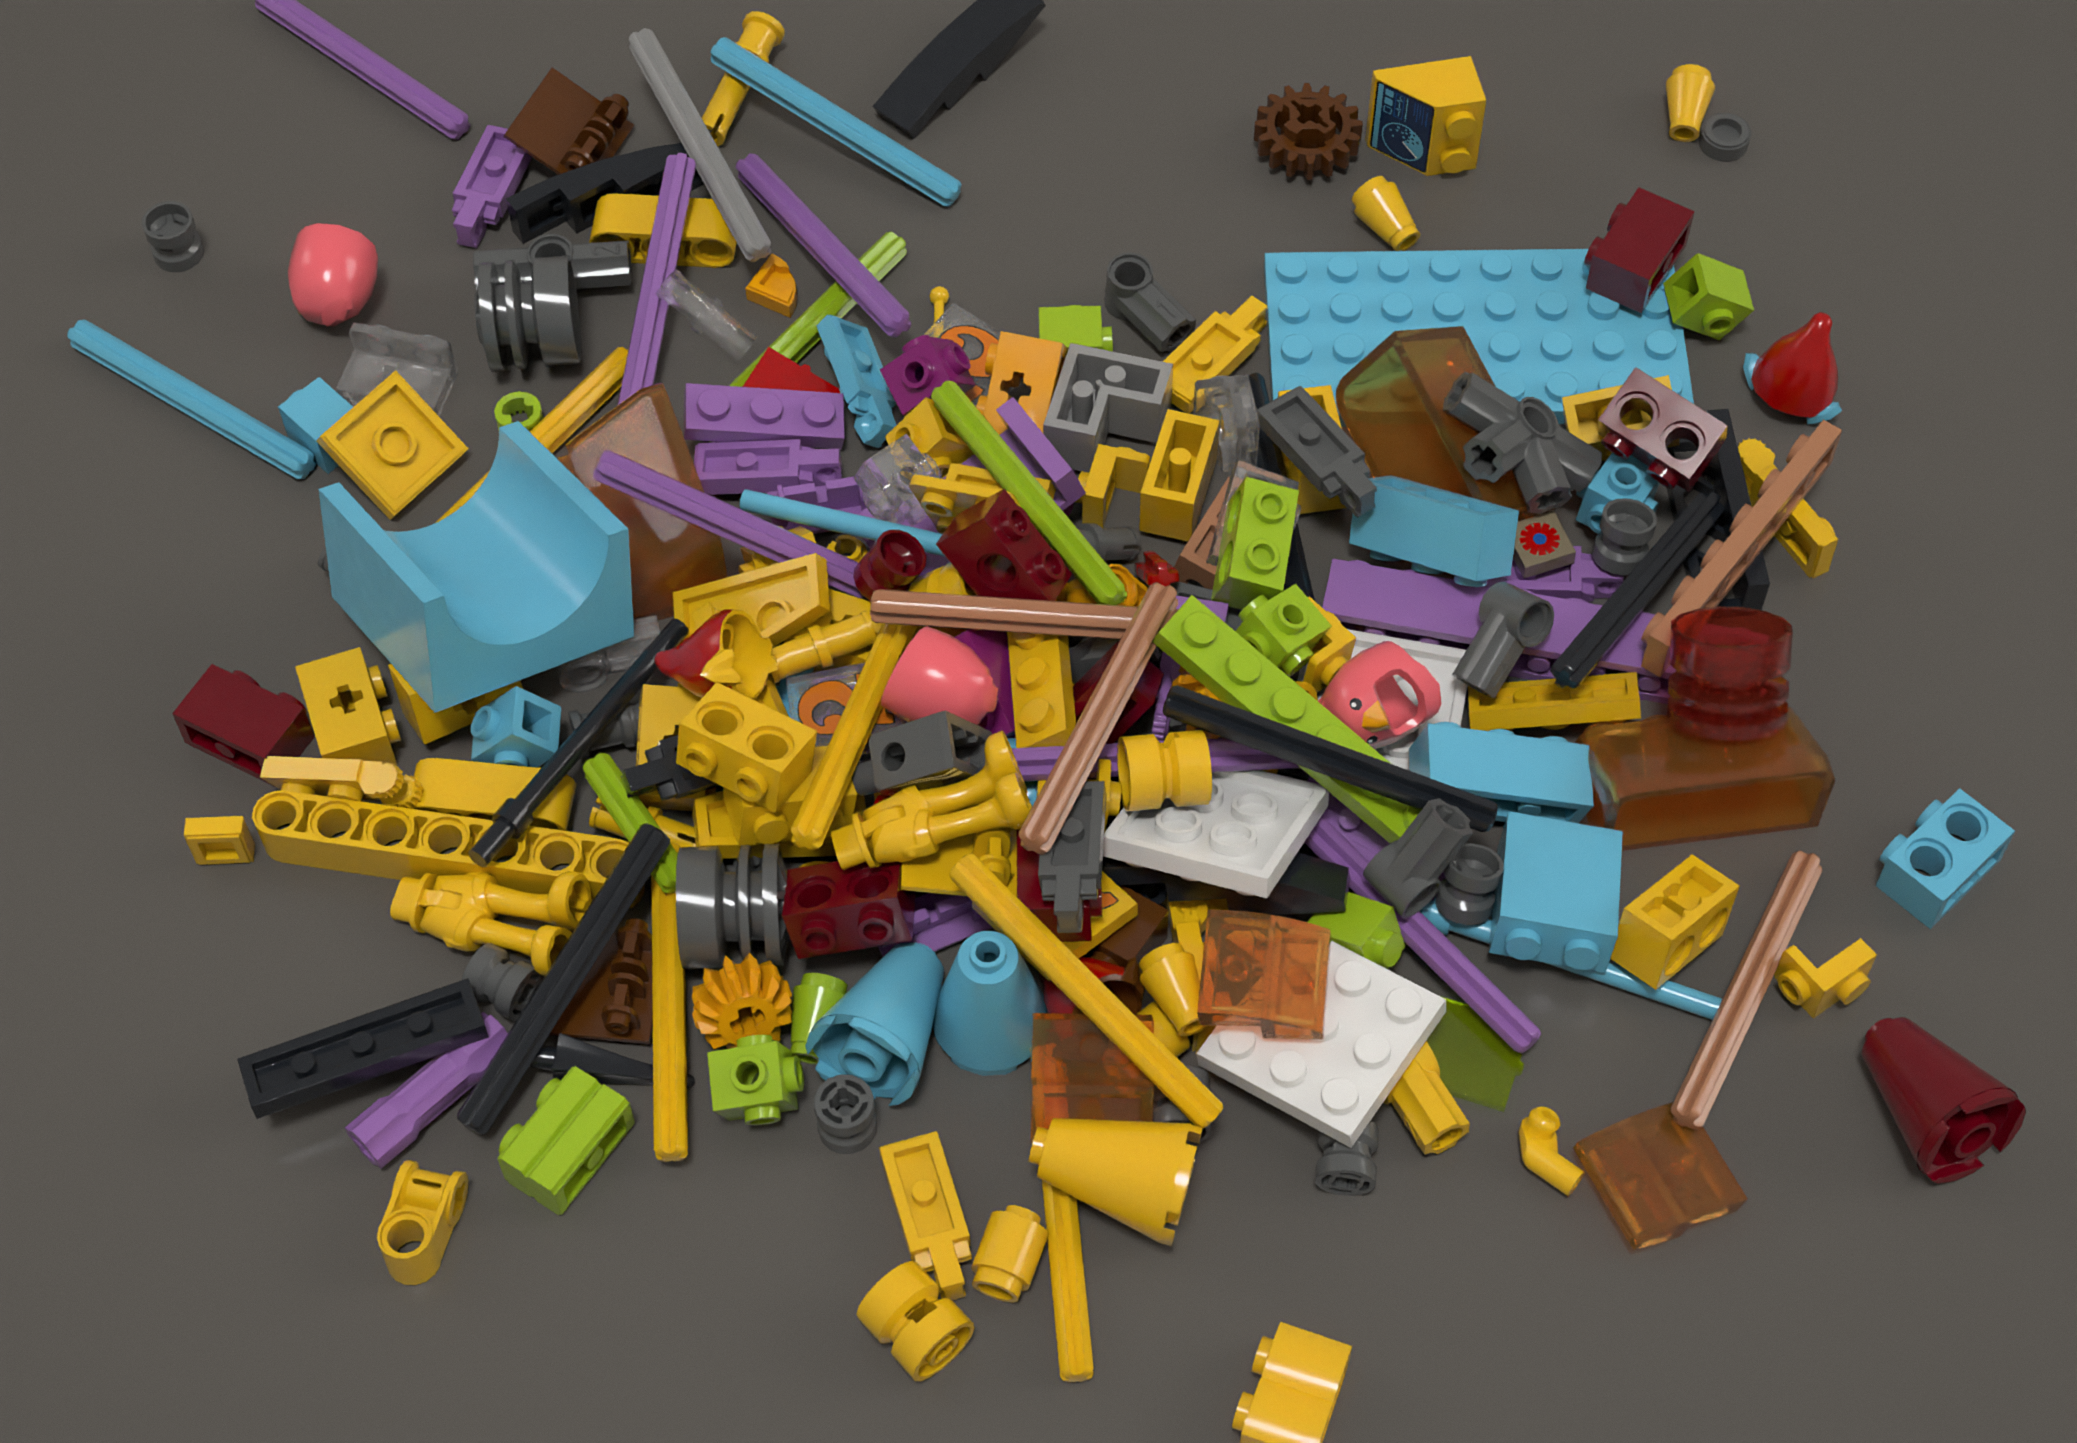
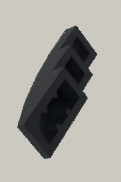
(953, 59)
(575, 194)
(1304, 888)

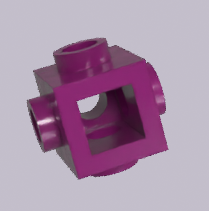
(924, 366)

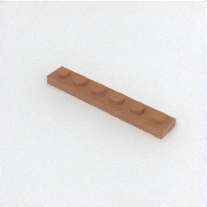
(1749, 535)

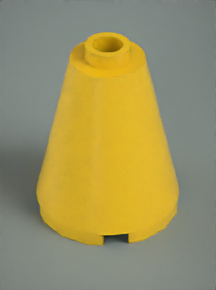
(1121, 1168)

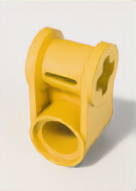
(420, 1209)

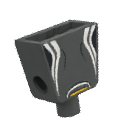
(923, 754)

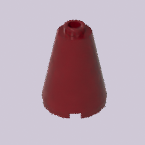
(1940, 1099)

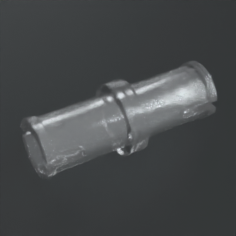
(706, 315)

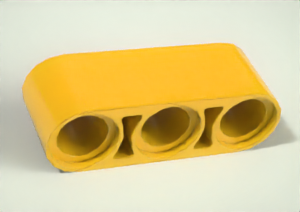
(631, 217)
(482, 787)

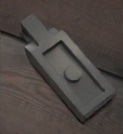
(1319, 449)
(1074, 863)

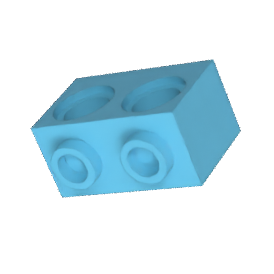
(1952, 863)

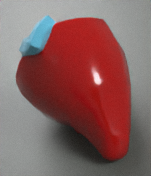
(1798, 372)

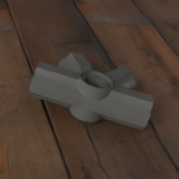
(1520, 439)

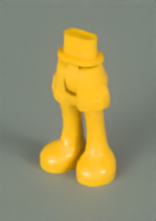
(918, 821)
(465, 906)

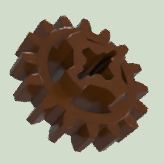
(1308, 131)

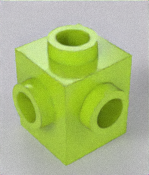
(1276, 638)
(755, 1080)

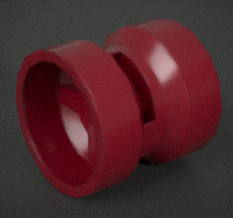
(890, 564)

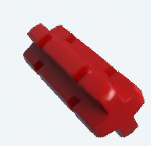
(1156, 569)

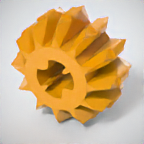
(741, 1002)

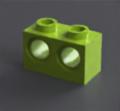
(1255, 543)

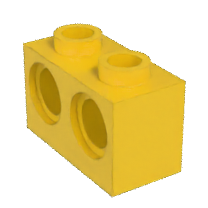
(746, 747)
(1674, 921)

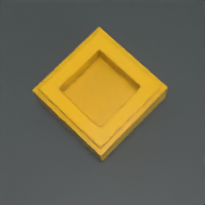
(219, 840)

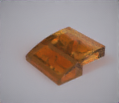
(1265, 974)
(1083, 1073)
(1658, 1176)

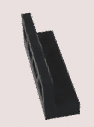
(1728, 480)
(362, 1048)

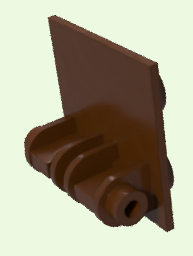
(568, 125)
(617, 991)

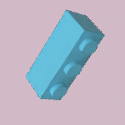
(1437, 531)
(1515, 771)

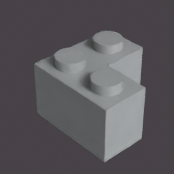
(1105, 395)

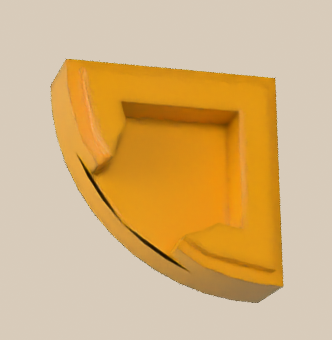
(774, 287)

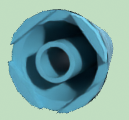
(987, 1006)
(882, 1023)

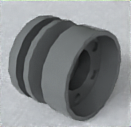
(529, 313)
(729, 906)

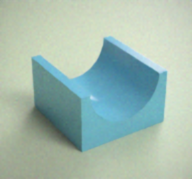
(493, 590)

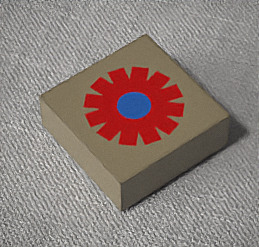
(1542, 545)

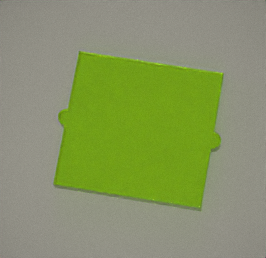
(1474, 1057)

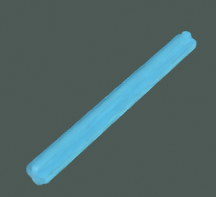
(835, 122)
(192, 399)

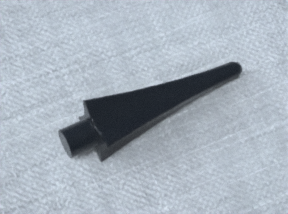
(595, 1061)

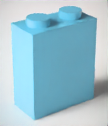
(1557, 892)

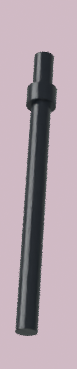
(516, 814)

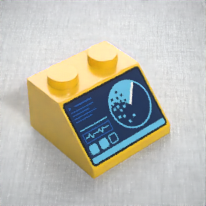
(1427, 115)

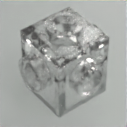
(887, 480)

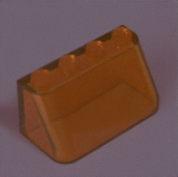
(1397, 417)
(664, 549)
(1694, 788)

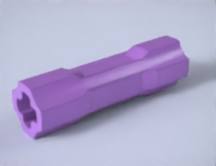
(398, 1118)

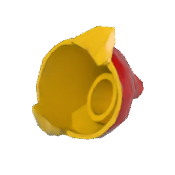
(721, 651)

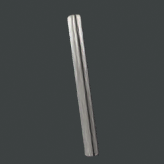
(700, 145)

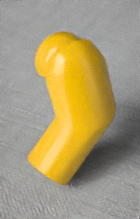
(1541, 1153)

